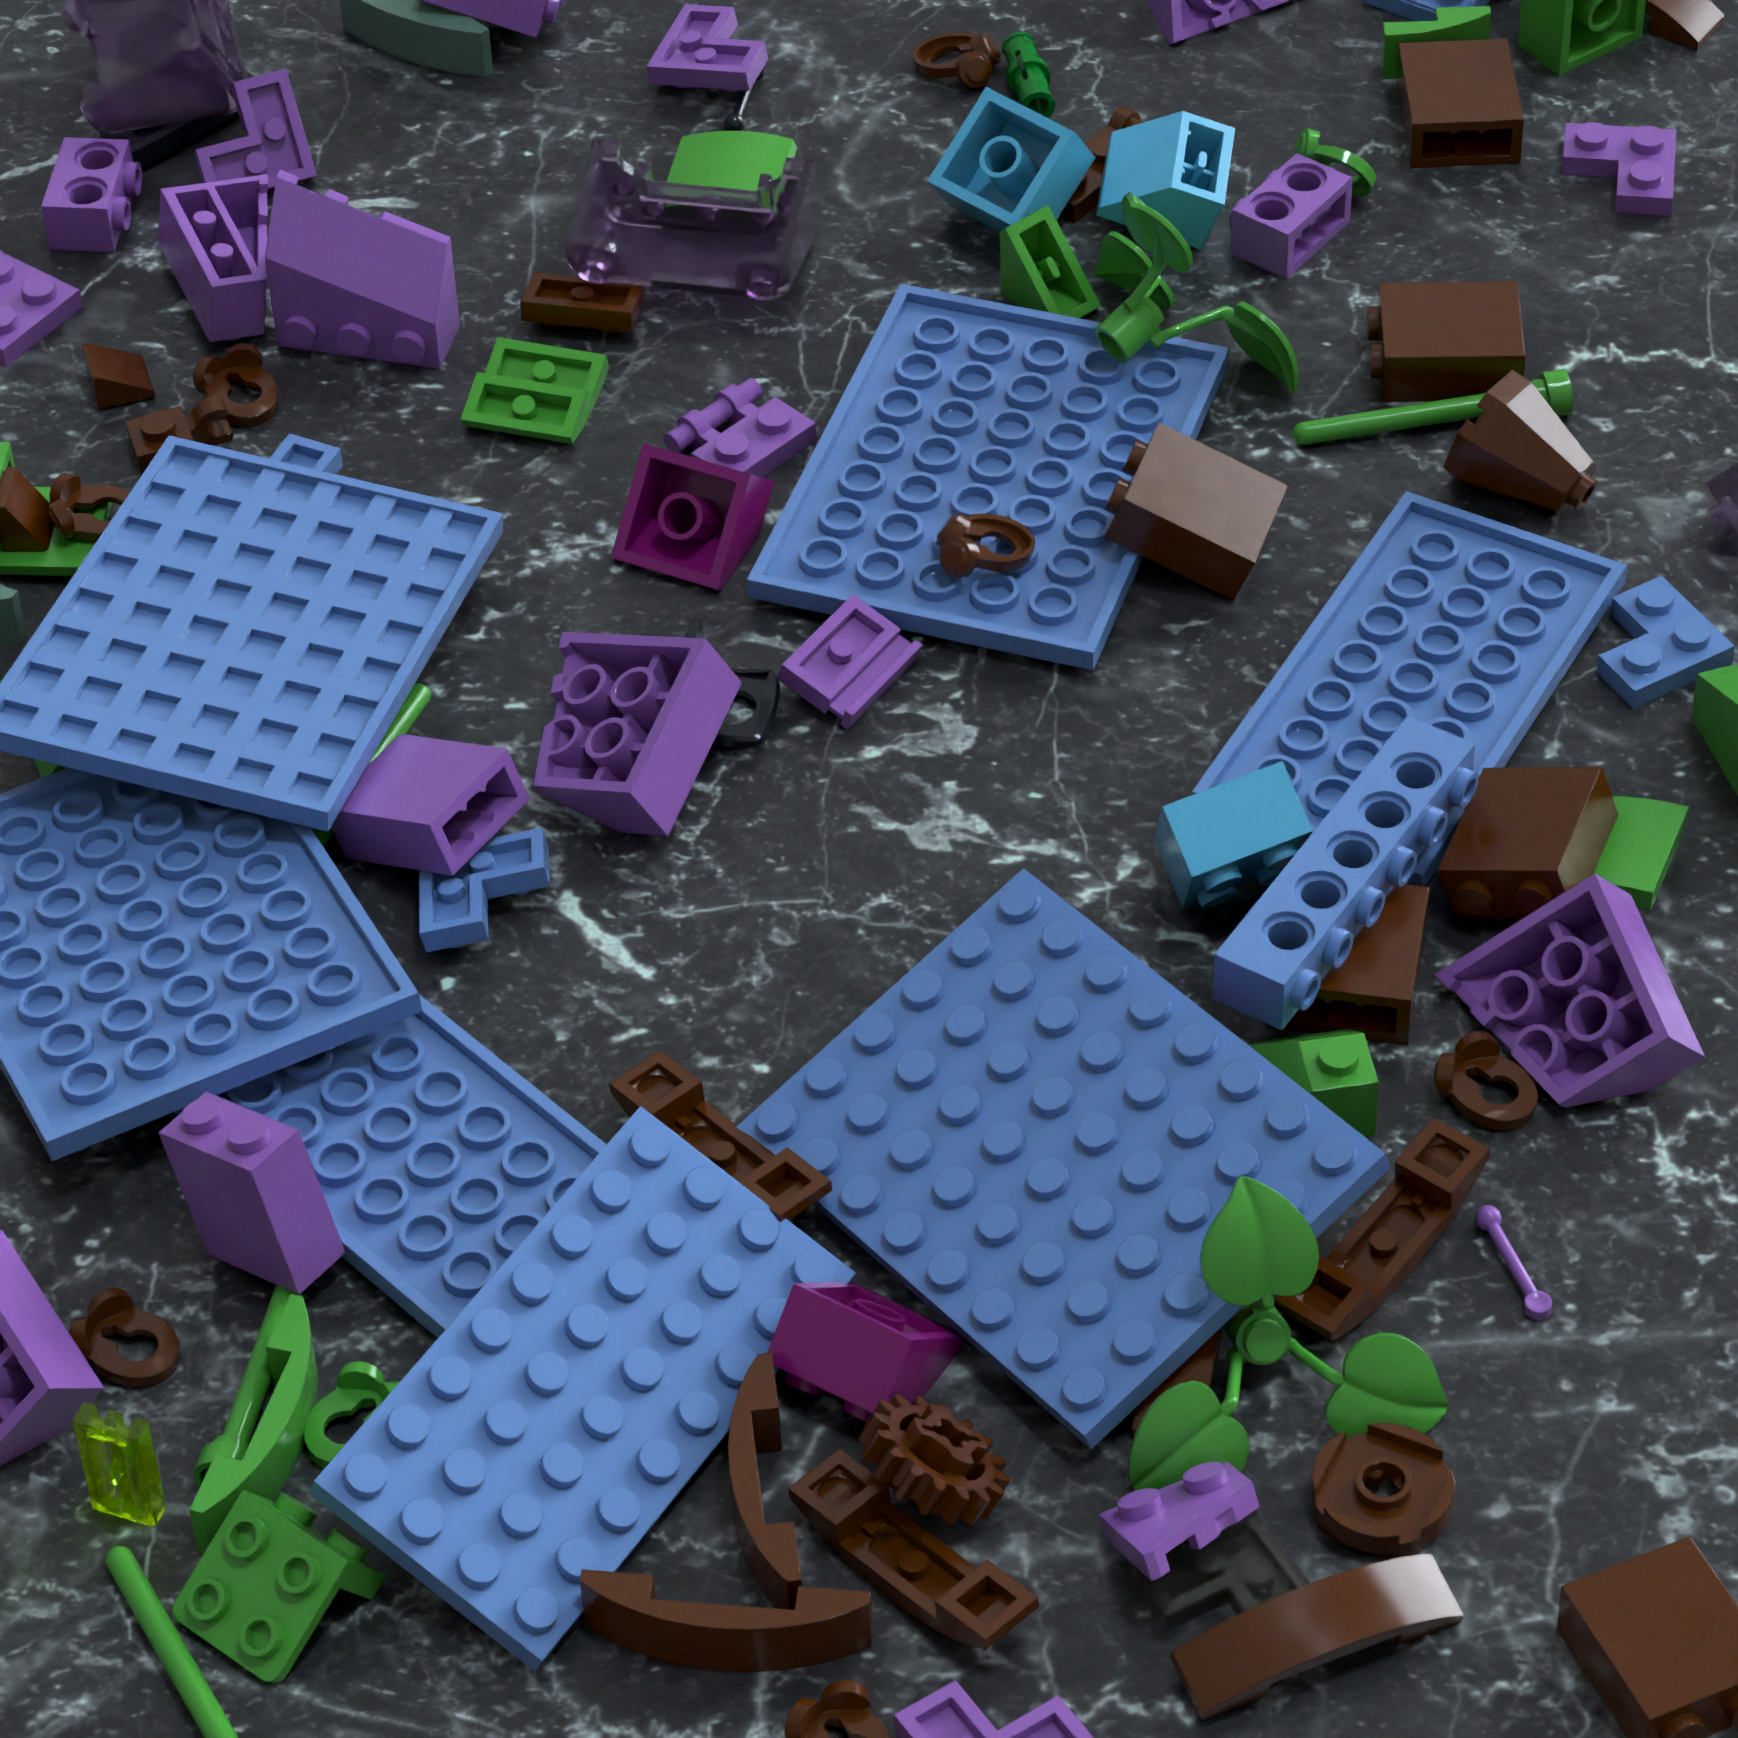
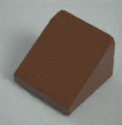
(116, 376)
(23, 515)

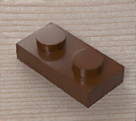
(571, 301)

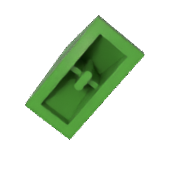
(1041, 268)

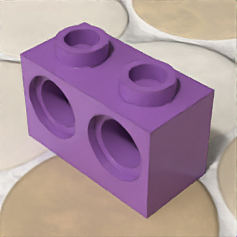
(90, 194)
(1291, 215)

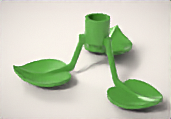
(1139, 316)
(1248, 1256)

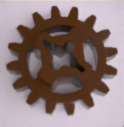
(934, 1459)

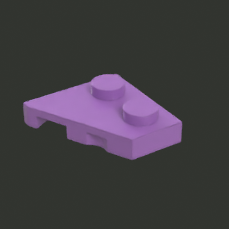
(1195, 1509)

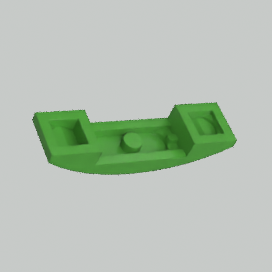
(279, 1434)

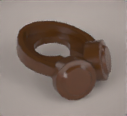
(971, 68)
(242, 365)
(69, 496)
(961, 554)
(1478, 1056)
(112, 1314)
(841, 1706)

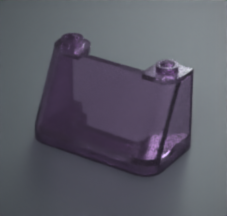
(157, 60)
(691, 235)

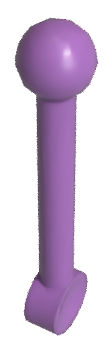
(1537, 1303)

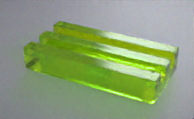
(132, 1465)

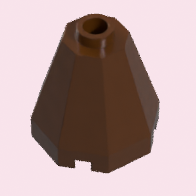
(1522, 451)

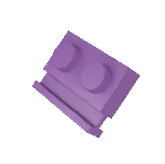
(849, 661)

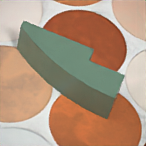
(421, 34)

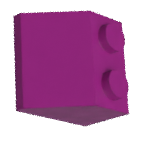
(690, 517)
(859, 1346)

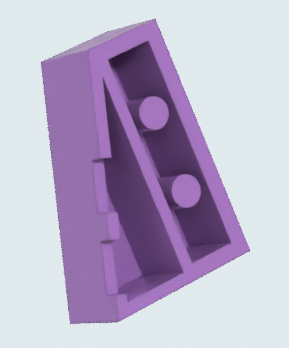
(217, 252)

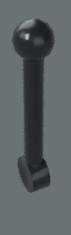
(735, 120)

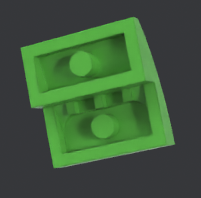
(730, 158)
(536, 391)
(1642, 846)

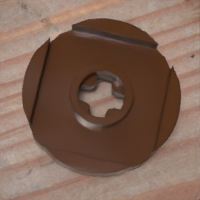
(1376, 1523)

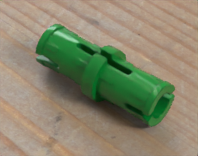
(1028, 73)

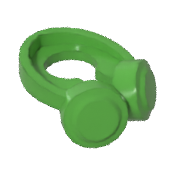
(1308, 146)
(357, 1387)

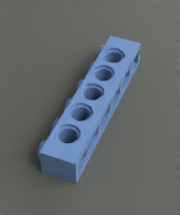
(1344, 873)

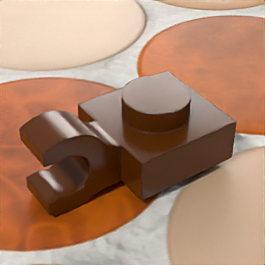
(151, 431)

